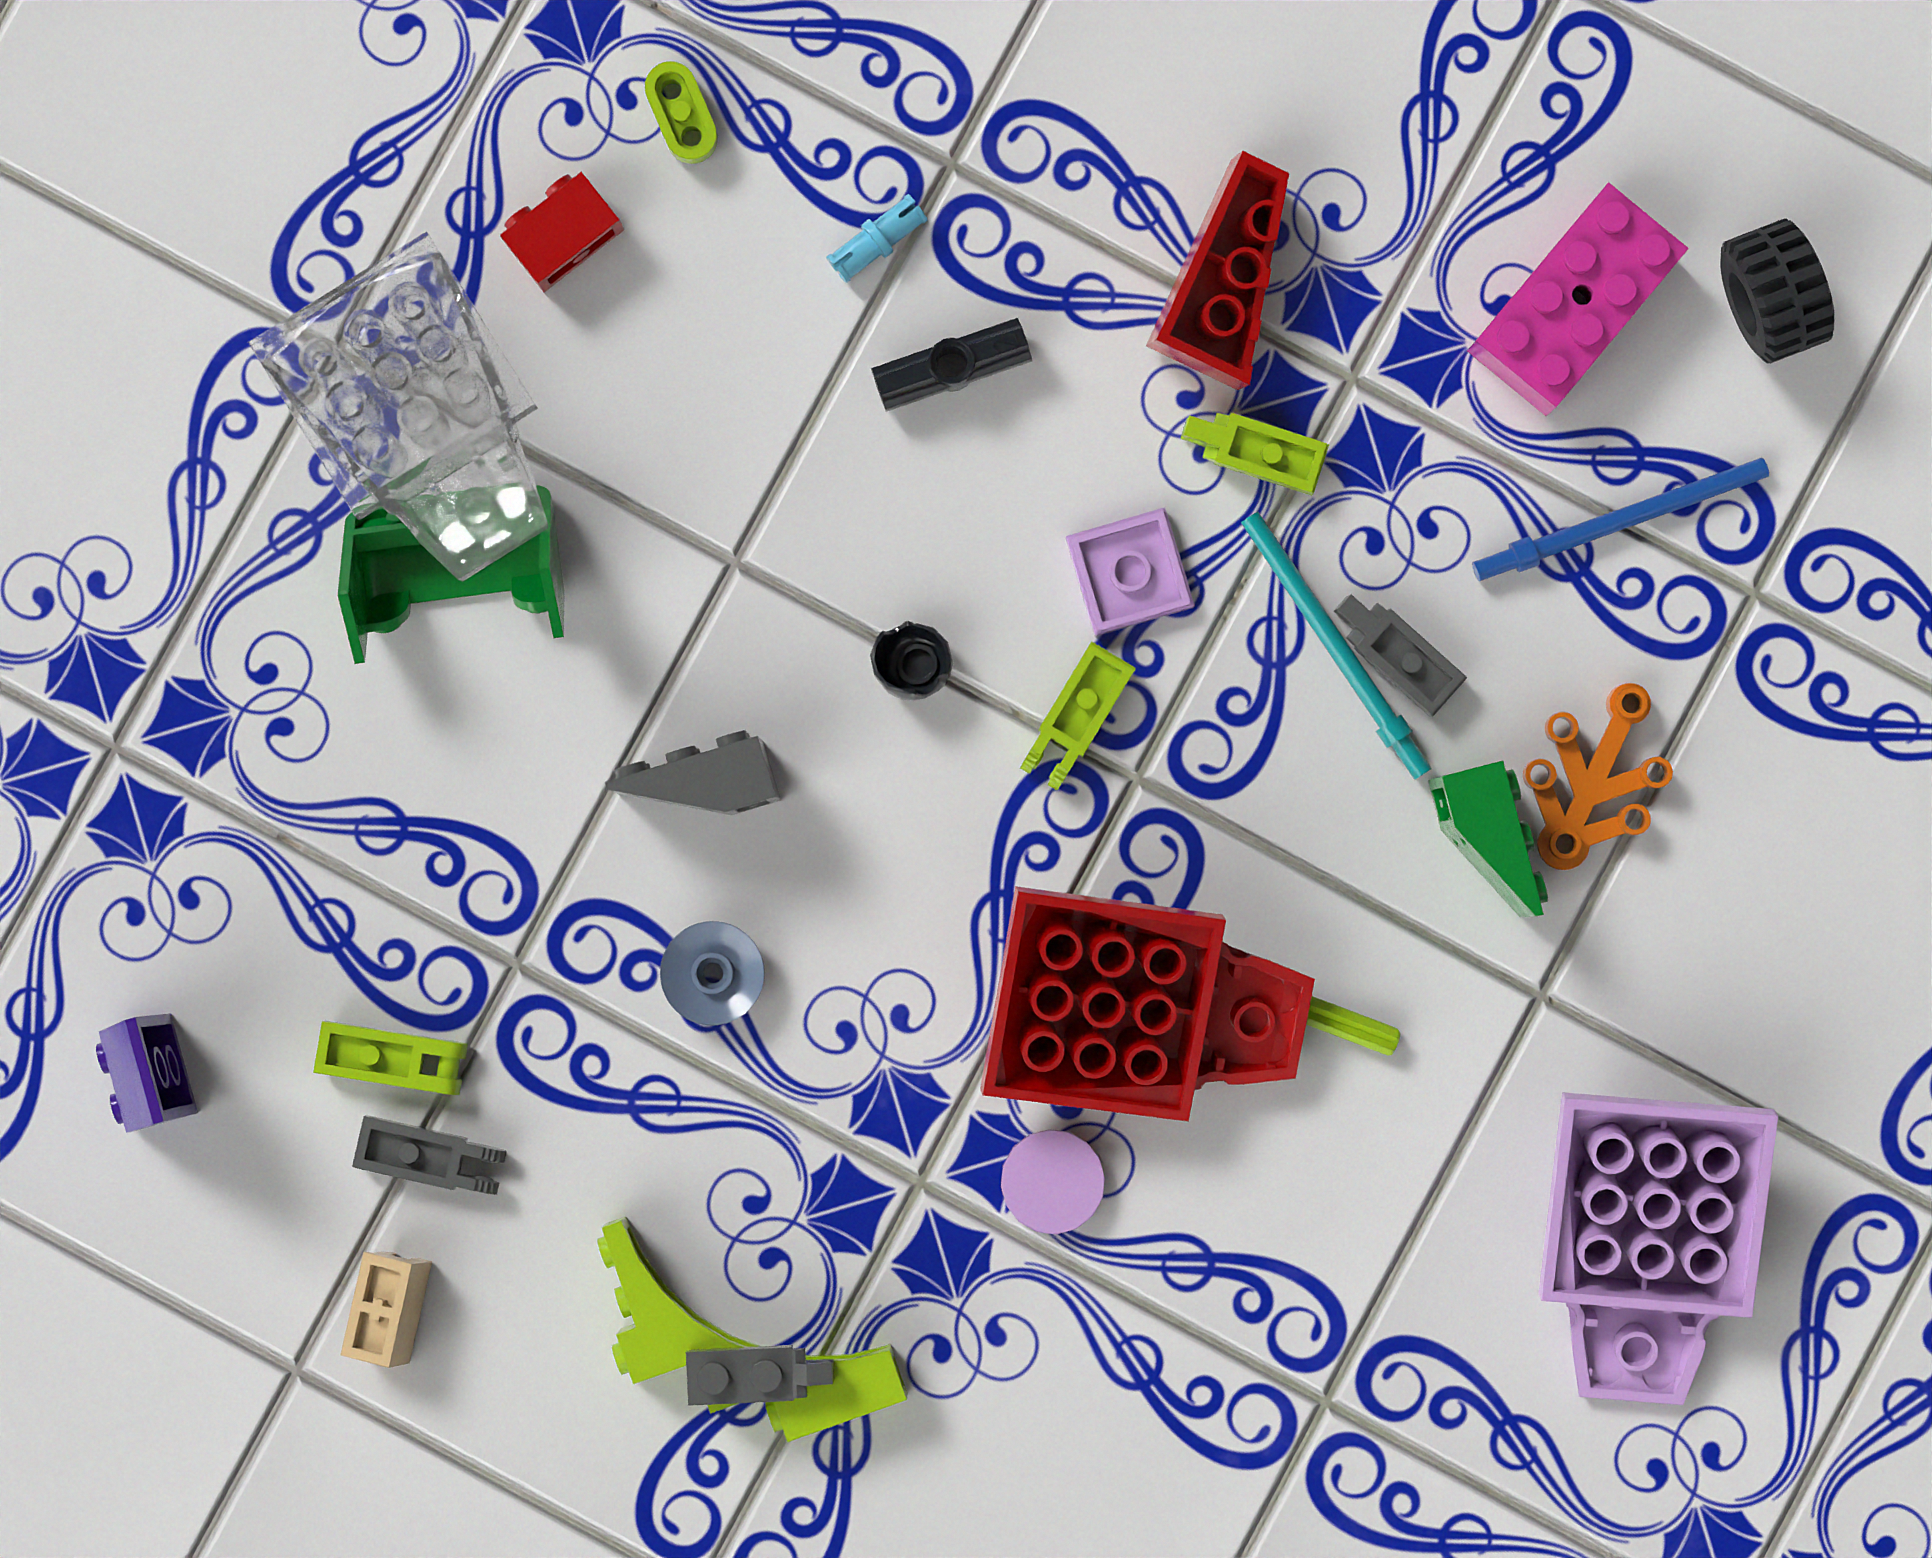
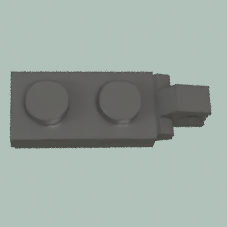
(1401, 654)
(753, 1374)

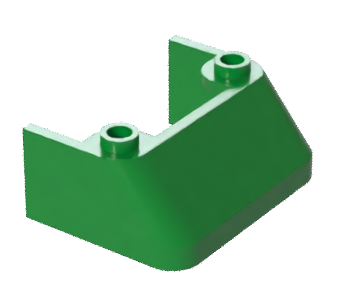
(390, 570)

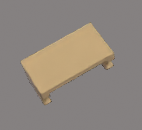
(386, 1309)

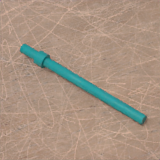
(1393, 730)

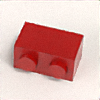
(561, 230)

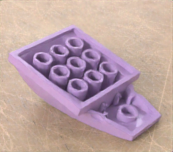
(1653, 1235)

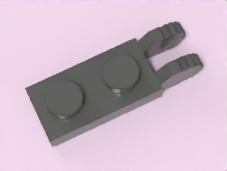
(422, 1155)

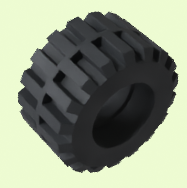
(1777, 290)

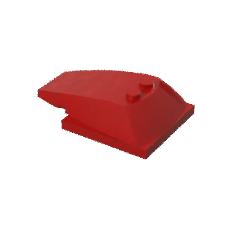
(1134, 1007)

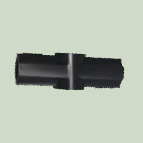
(984, 352)

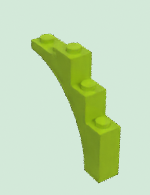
(669, 1327)

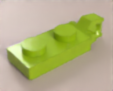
(1259, 450)

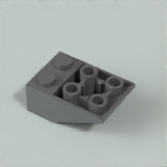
(717, 780)

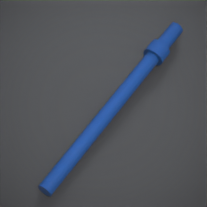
(1527, 552)

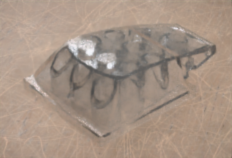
(412, 406)

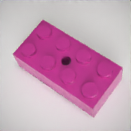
(1549, 341)

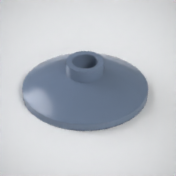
(684, 977)

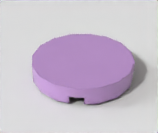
(1052, 1181)

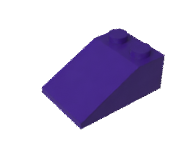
(145, 1072)

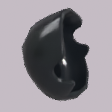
(911, 661)

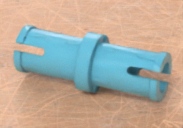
(877, 238)

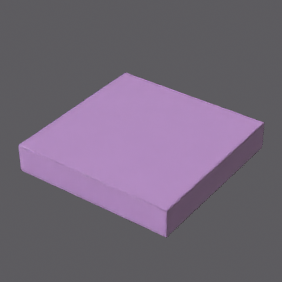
(1129, 571)

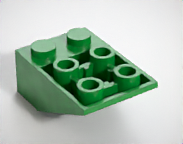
(1483, 824)

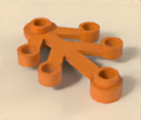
(1591, 783)

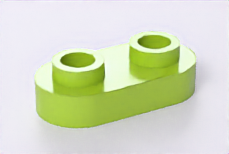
(681, 114)

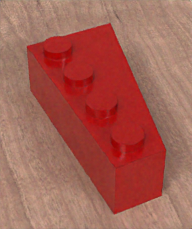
(1222, 285)

